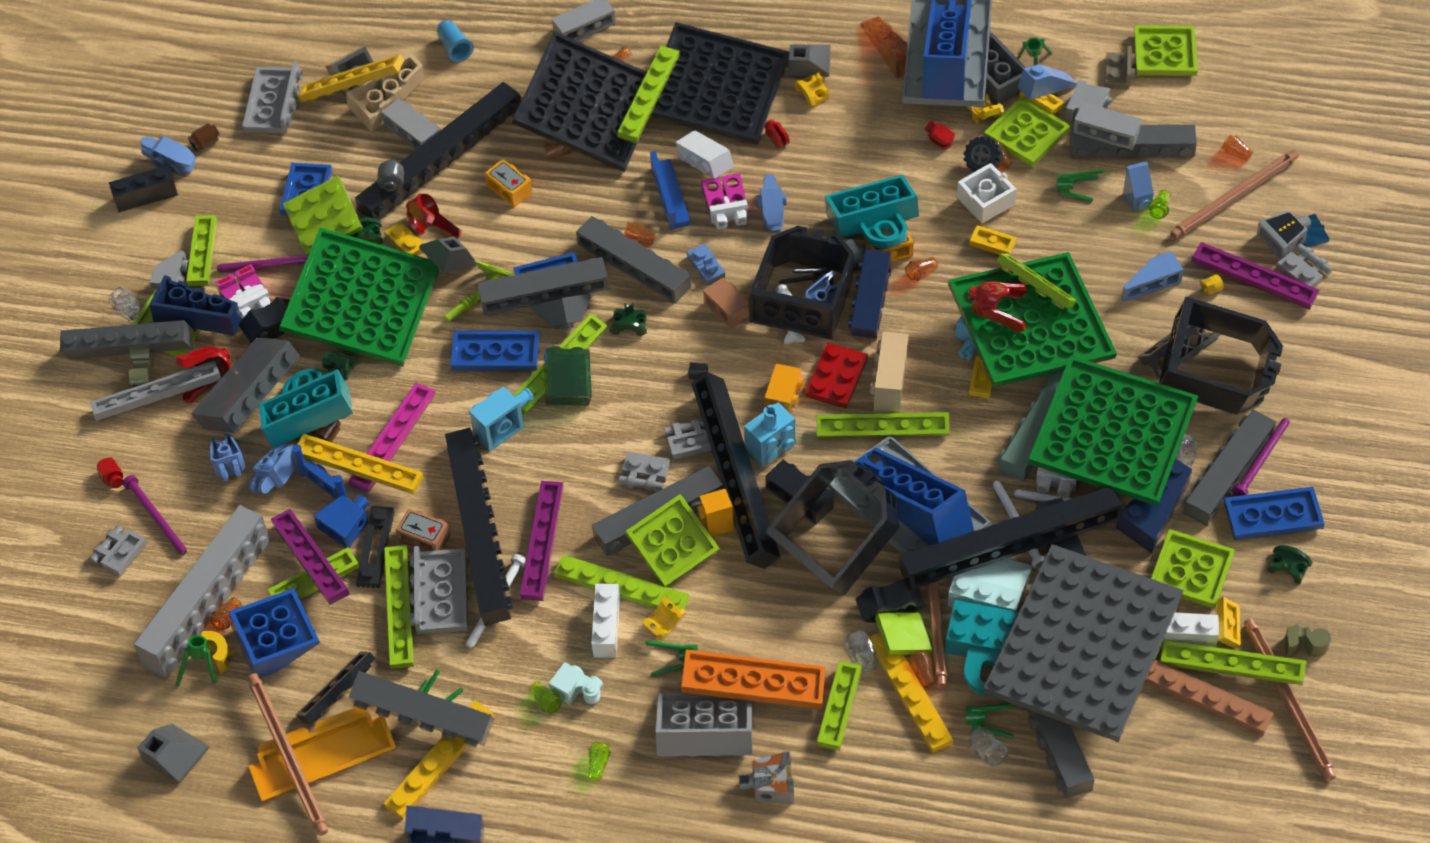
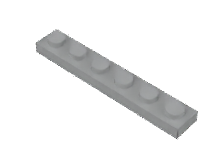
(155, 390)

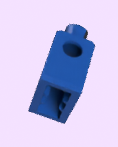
(343, 519)

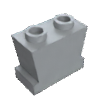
(1088, 94)

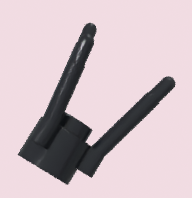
(818, 273)

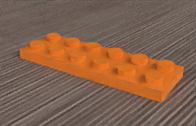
(753, 679)

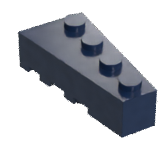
(871, 293)
(199, 310)
(1147, 522)

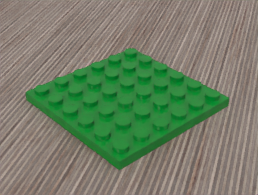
(360, 297)
(1049, 332)
(1113, 430)

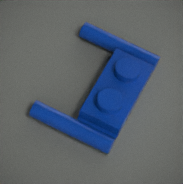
(318, 475)

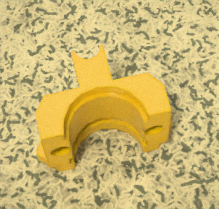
(813, 89)
(986, 111)
(664, 619)
(218, 644)

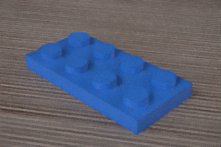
(495, 350)
(1273, 513)

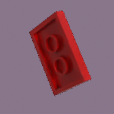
(836, 375)

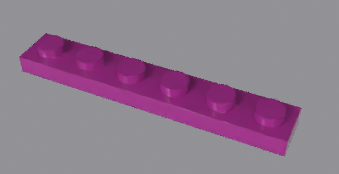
(1255, 275)
(542, 541)
(310, 557)

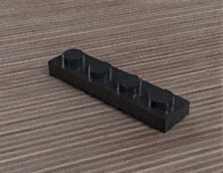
(329, 693)

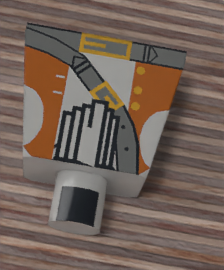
(770, 779)

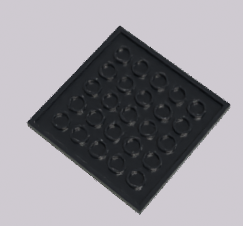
(720, 83)
(581, 100)

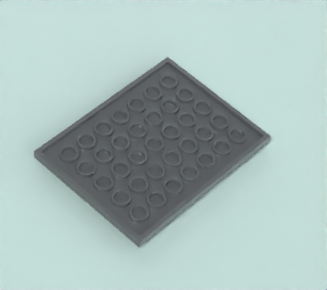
(1084, 642)

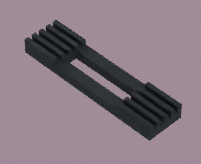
(371, 574)

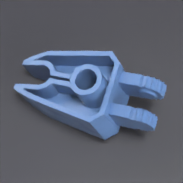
(170, 153)
(771, 203)
(821, 291)
(226, 458)
(273, 469)

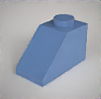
(1138, 186)

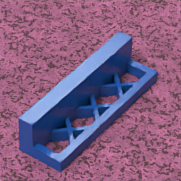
(669, 192)

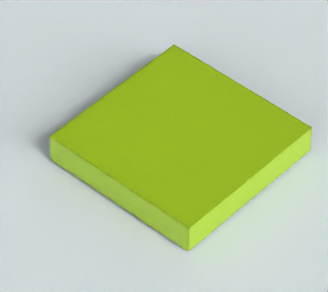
(903, 633)

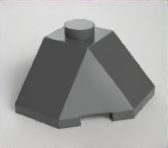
(353, 60)
(563, 311)

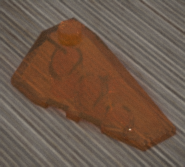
(889, 43)

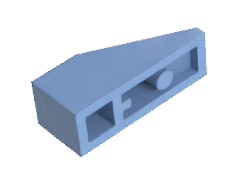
(1043, 80)
(1156, 275)

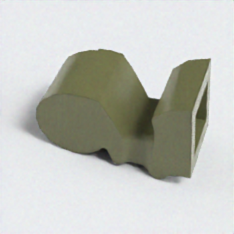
(143, 362)
(1314, 642)

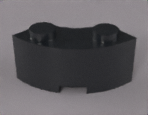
(265, 321)
(889, 599)

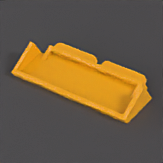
(334, 746)

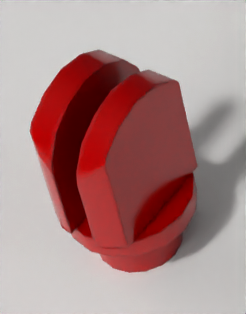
(776, 133)
(940, 134)
(110, 472)

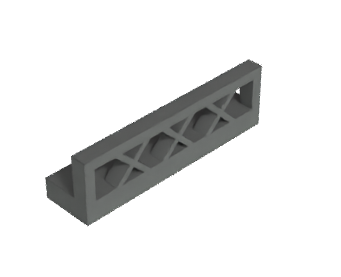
(1159, 349)

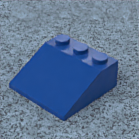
(273, 632)

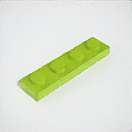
(202, 250)
(1042, 285)
(342, 562)
(839, 705)

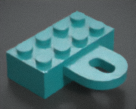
(873, 209)
(305, 406)
(979, 636)

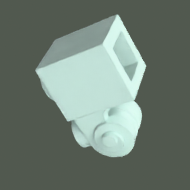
(571, 681)

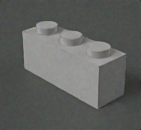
(585, 20)
(408, 123)
(1107, 126)

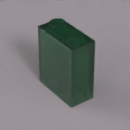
(567, 376)

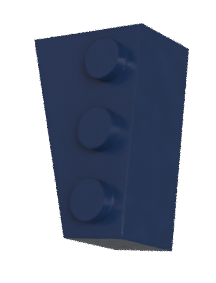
(442, 826)

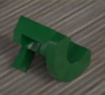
(370, 230)
(629, 320)
(341, 360)
(1291, 561)

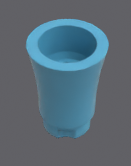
(454, 41)

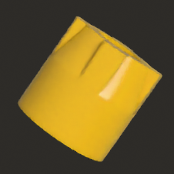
(1212, 285)

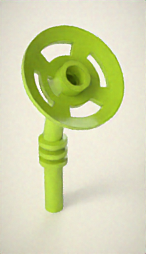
(492, 272)

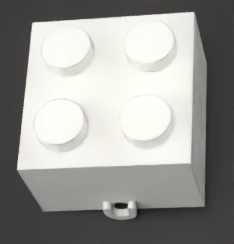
(986, 193)

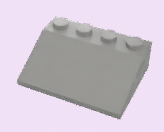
(702, 725)

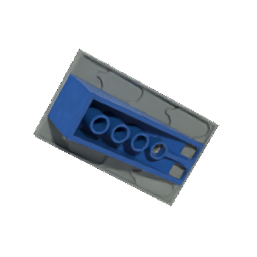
(947, 52)
(927, 505)

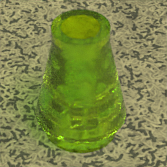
(1160, 205)
(546, 698)
(598, 757)

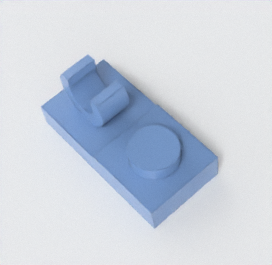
(705, 264)

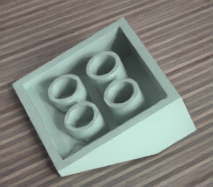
(992, 585)

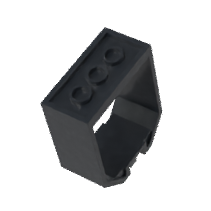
(794, 312)
(1232, 325)
(808, 495)

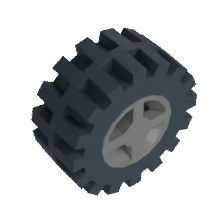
(975, 153)

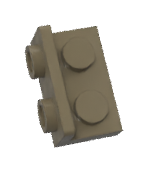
(1118, 69)

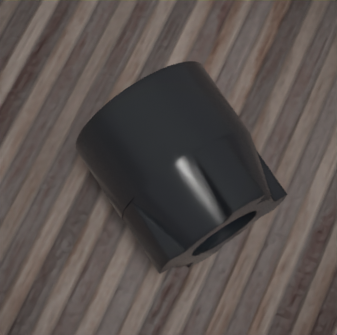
(696, 370)

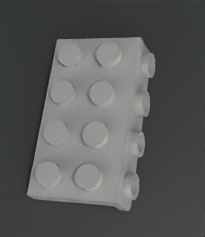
(272, 99)
(439, 591)

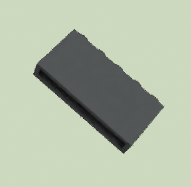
(245, 385)

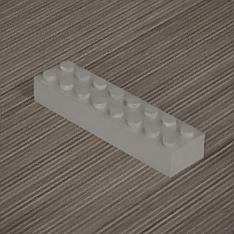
(202, 591)

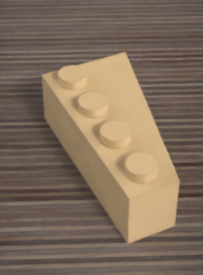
(374, 96)
(890, 372)

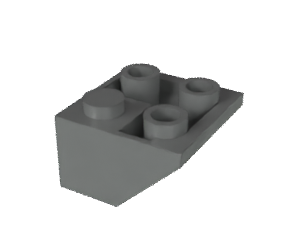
(809, 59)
(448, 254)
(172, 751)

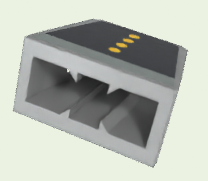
(1283, 232)

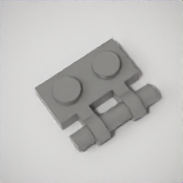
(1297, 268)
(688, 443)
(647, 467)
(123, 552)

